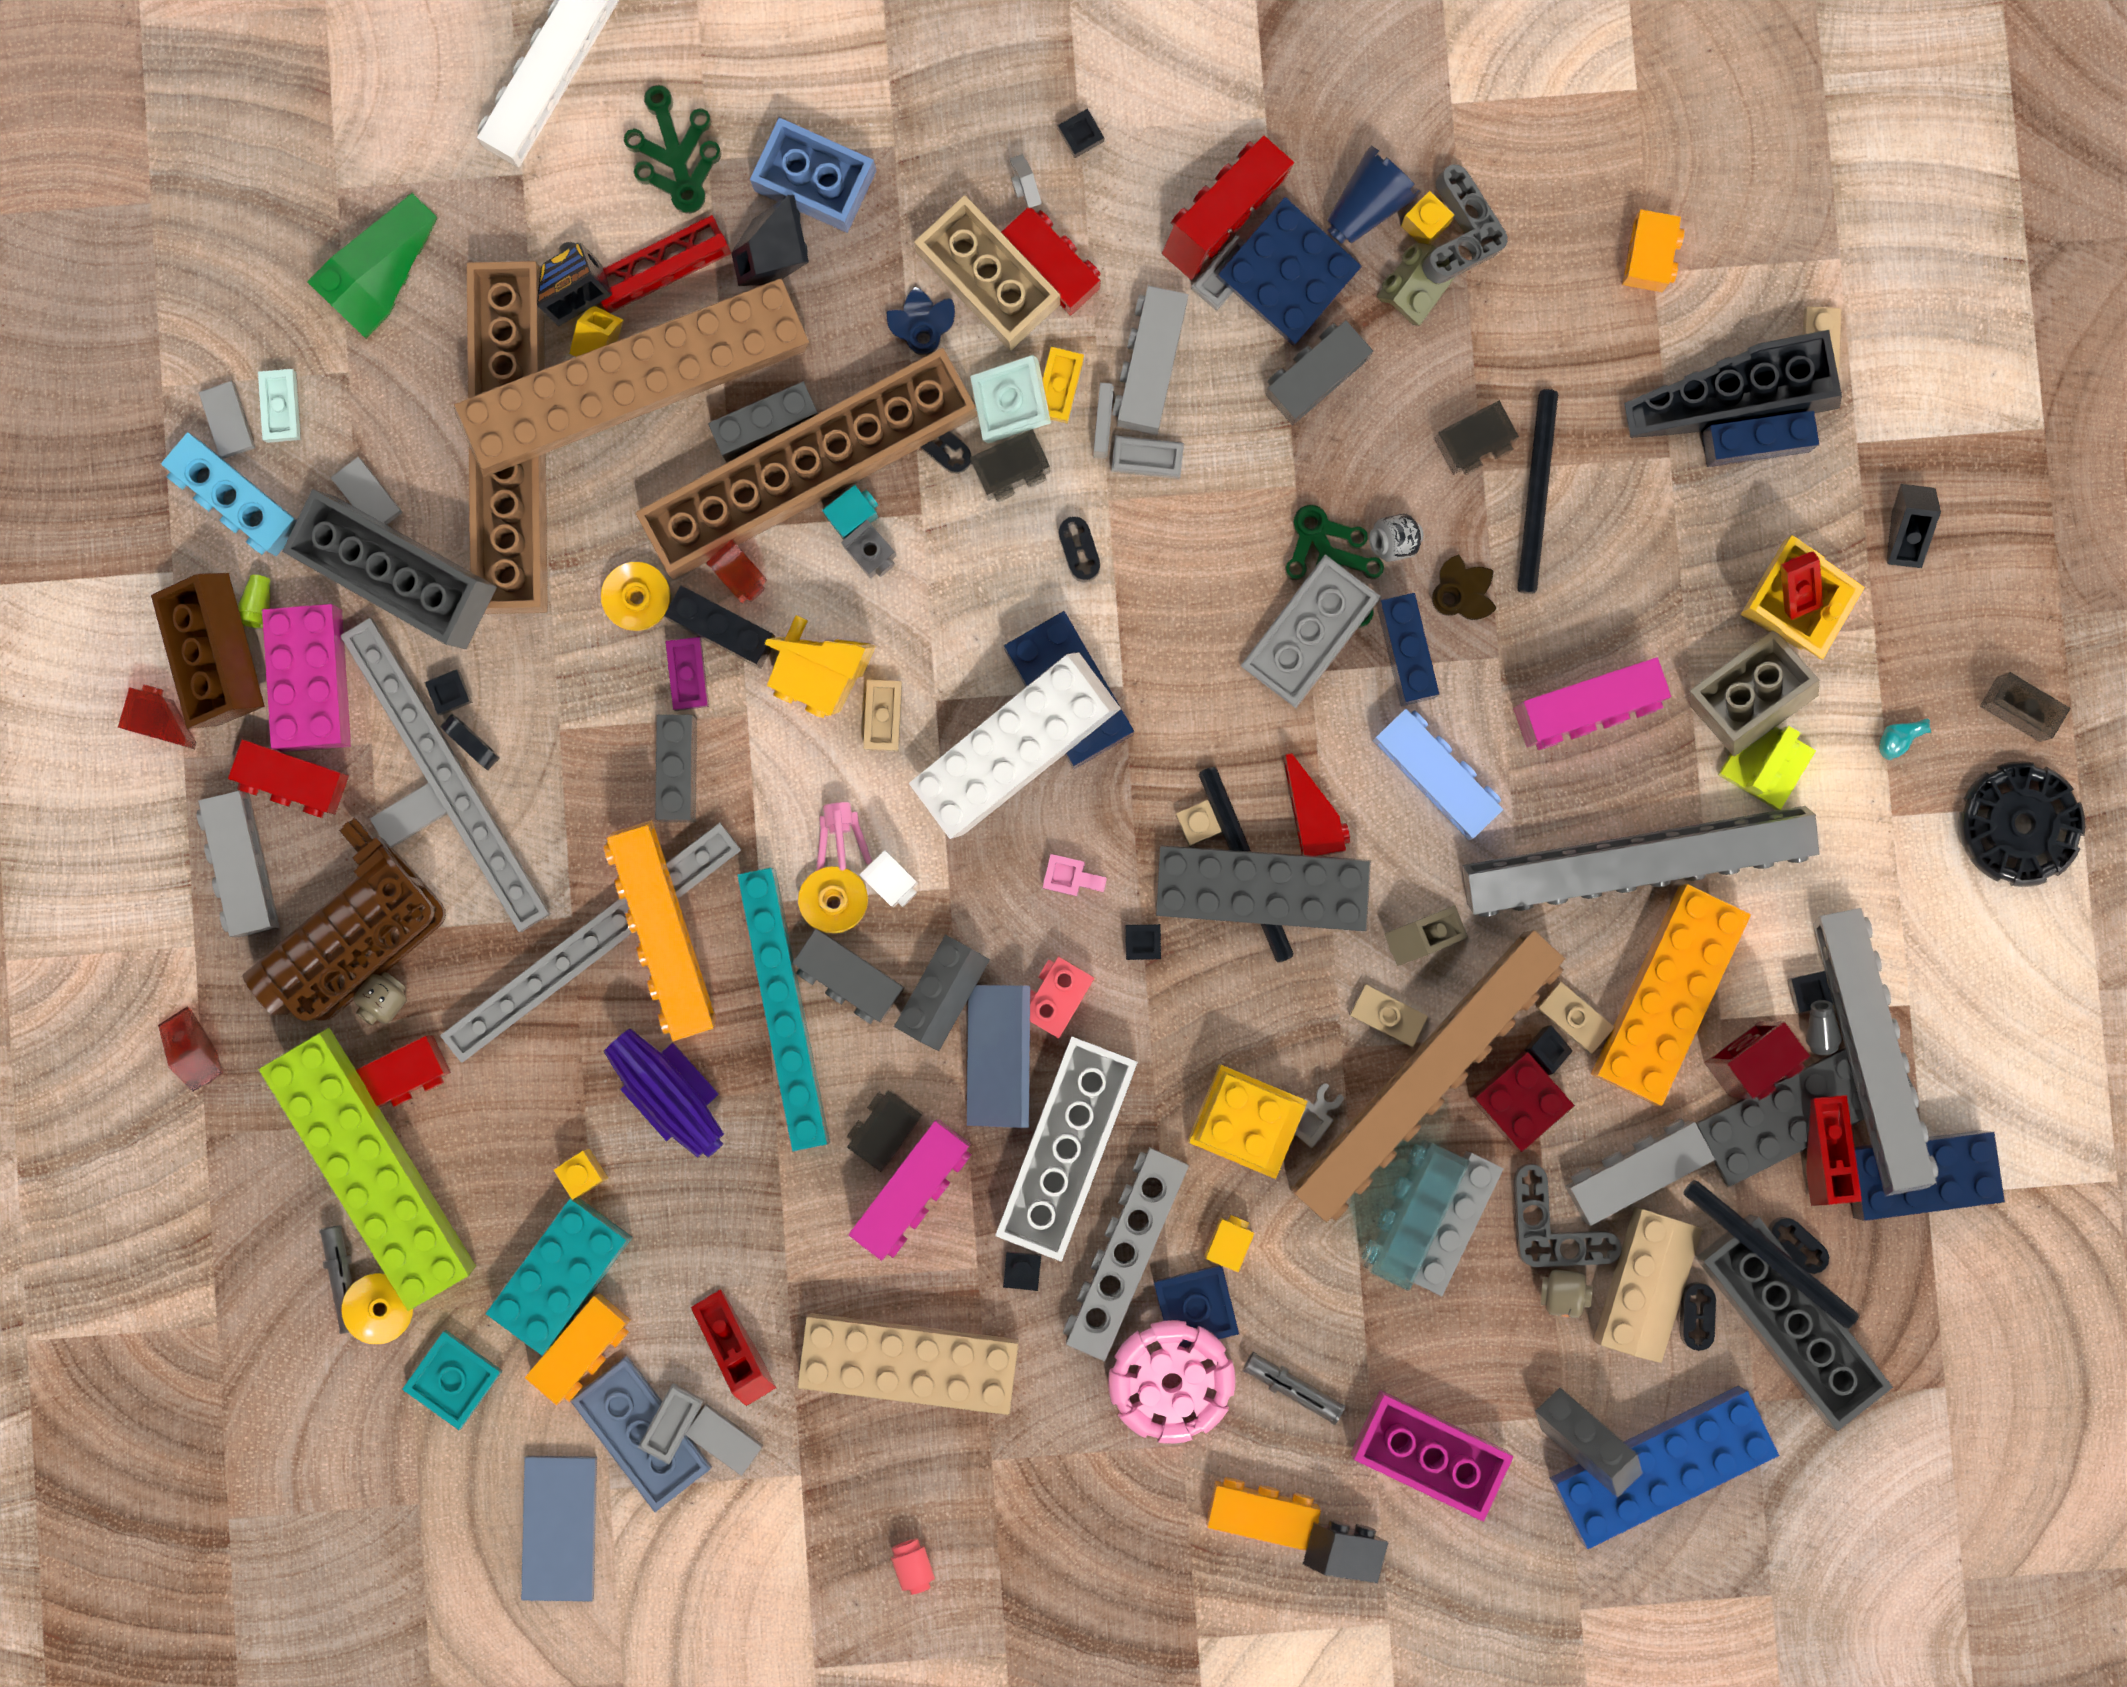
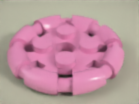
(1177, 1401)

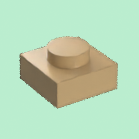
(1198, 823)

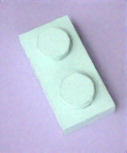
(279, 405)

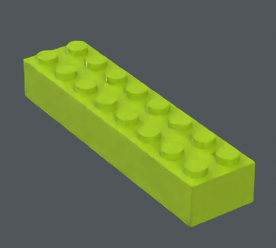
(368, 1169)

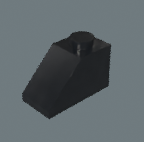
(1912, 525)

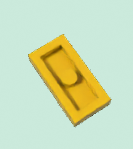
(1061, 382)

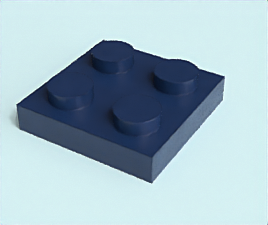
(1199, 1300)

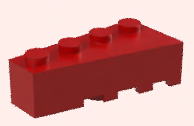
(1225, 205)

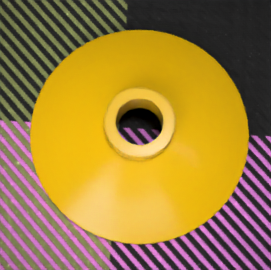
(628, 580)
(829, 885)
(359, 1315)

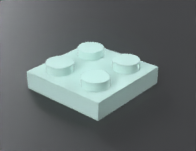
(1010, 399)

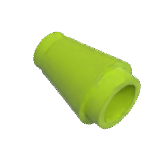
(253, 600)

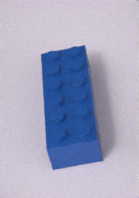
(1676, 1462)

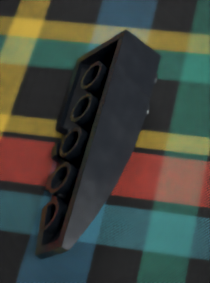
(1759, 383)

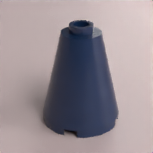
(1370, 197)

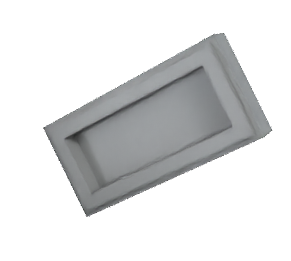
(1208, 285)
(227, 420)
(1103, 420)
(1147, 457)
(365, 491)
(408, 816)
(670, 1423)
(724, 1439)

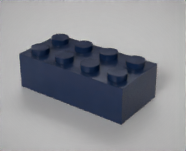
(1041, 649)
(1966, 1178)

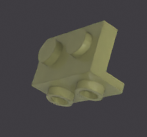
(1410, 288)

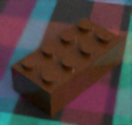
(207, 650)

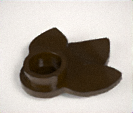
(1467, 588)

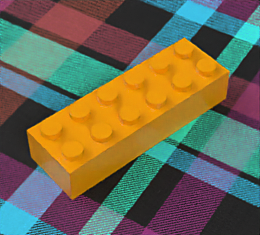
(661, 930)
(1670, 994)

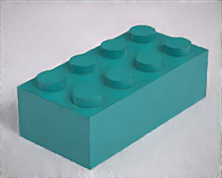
(559, 1275)

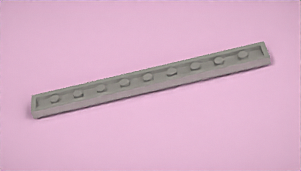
(445, 775)
(579, 951)

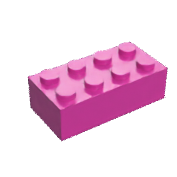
(306, 678)
(1591, 702)
(909, 1189)
(1431, 1455)

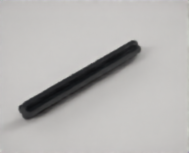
(1537, 491)
(1236, 841)
(1771, 1254)

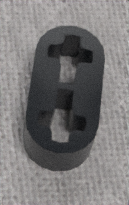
(943, 458)
(1087, 546)
(470, 742)
(1803, 1239)
(1706, 1317)

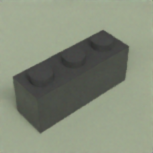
(1318, 371)
(762, 421)
(676, 768)
(847, 977)
(941, 993)
(1589, 1442)

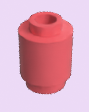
(912, 1566)

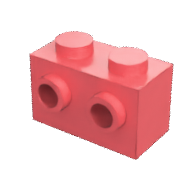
(1058, 995)

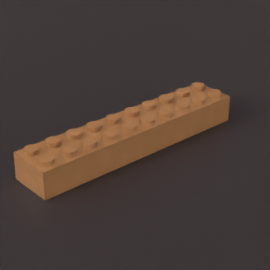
(631, 377)
(807, 463)
(511, 504)
(1427, 1075)

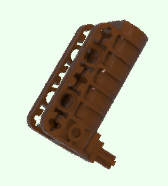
(346, 933)

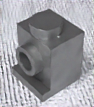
(862, 537)

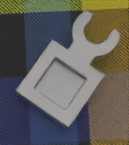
(1024, 181)
(1314, 1118)

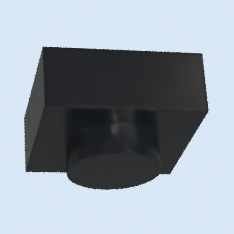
(1081, 133)
(448, 692)
(1143, 942)
(1809, 989)
(1548, 1049)
(1022, 1271)

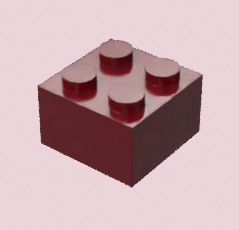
(1522, 1101)

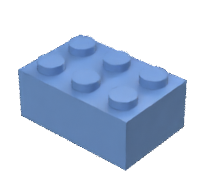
(821, 174)

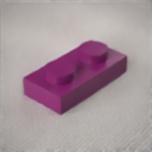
(687, 674)

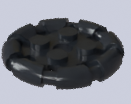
(2001, 828)

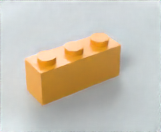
(579, 1350)
(1262, 1513)

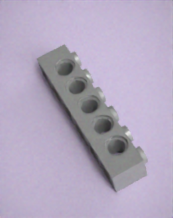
(1099, 1339)

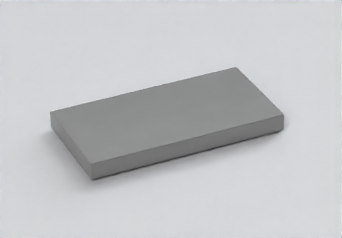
(1310, 631)

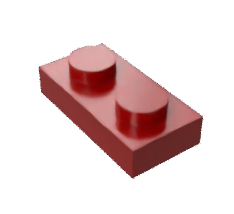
(1802, 585)

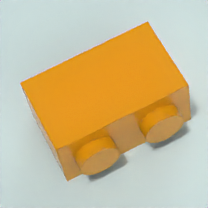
(1652, 251)

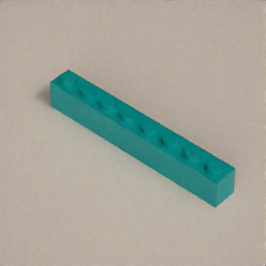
(783, 1009)

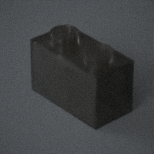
(1477, 438)
(1010, 466)
(2025, 707)
(884, 1129)

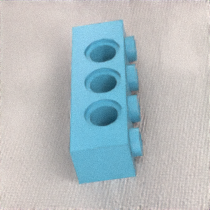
(191, 457)

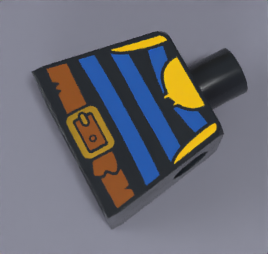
(571, 283)

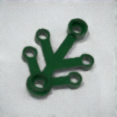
(675, 154)
(1318, 536)

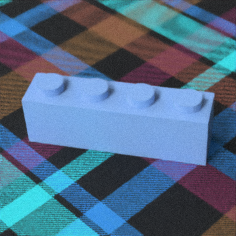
(1438, 774)

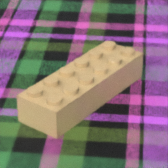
(908, 1363)

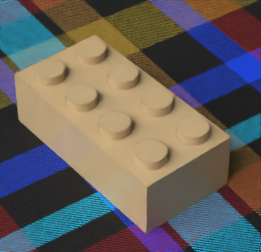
(987, 273)

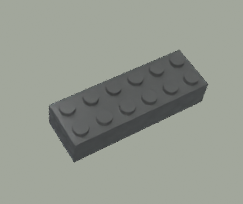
(389, 569)
(1799, 1335)

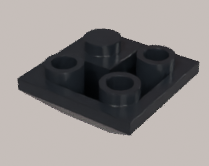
(771, 246)

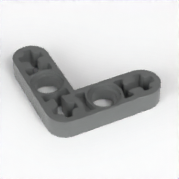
(1474, 229)
(1541, 1231)

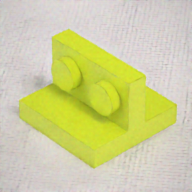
(1769, 766)

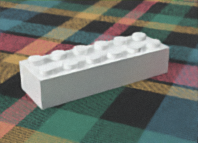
(1014, 745)
(1066, 1149)

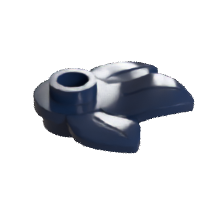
(921, 317)

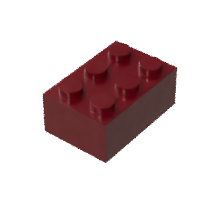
(1758, 1060)

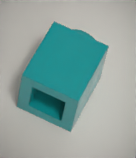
(851, 511)

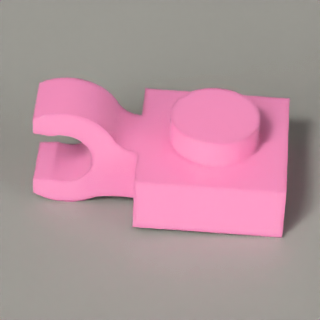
(1067, 876)

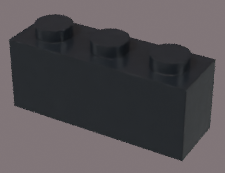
(719, 626)

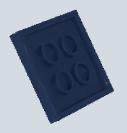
(1289, 271)

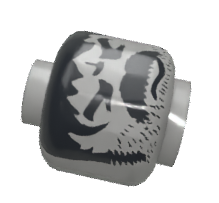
(1396, 537)

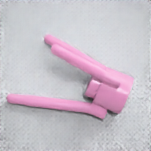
(838, 820)

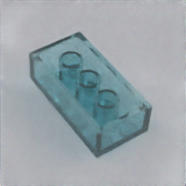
(1415, 1214)

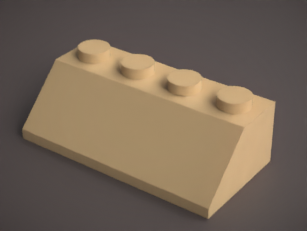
(1647, 1285)

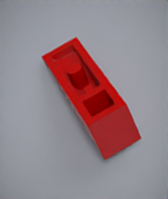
(1315, 818)
(1831, 1153)
(733, 1349)

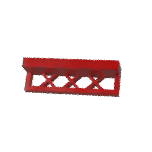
(664, 271)

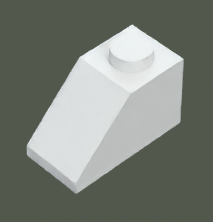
(890, 880)

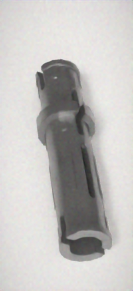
(338, 1267)
(1280, 1380)

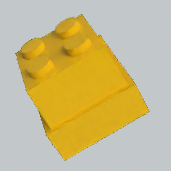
(1812, 630)
(816, 671)
(1247, 1121)

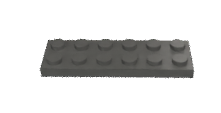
(1263, 888)
(1768, 1130)

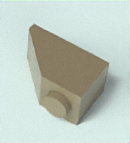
(1426, 935)

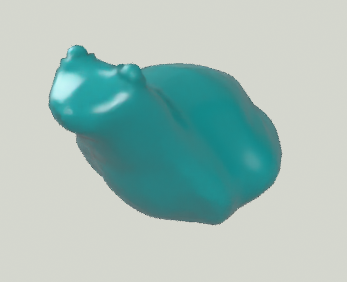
(1899, 737)

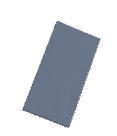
(998, 1056)
(619, 1413)
(559, 1528)

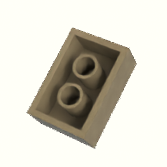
(1754, 692)

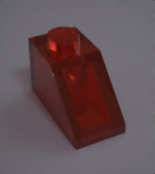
(737, 572)
(155, 716)
(189, 1050)

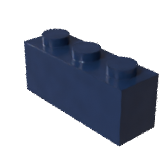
(1760, 439)
(1407, 649)

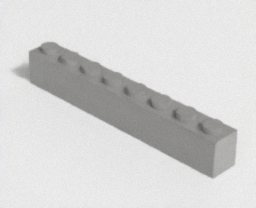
(1874, 1052)

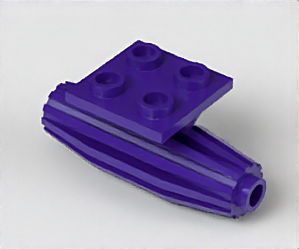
(667, 1092)

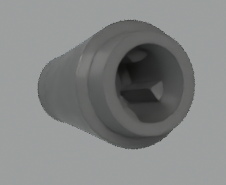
(1823, 1031)

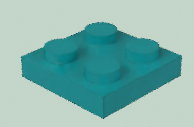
(452, 1380)

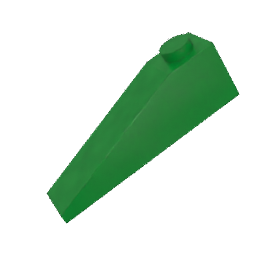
(372, 268)

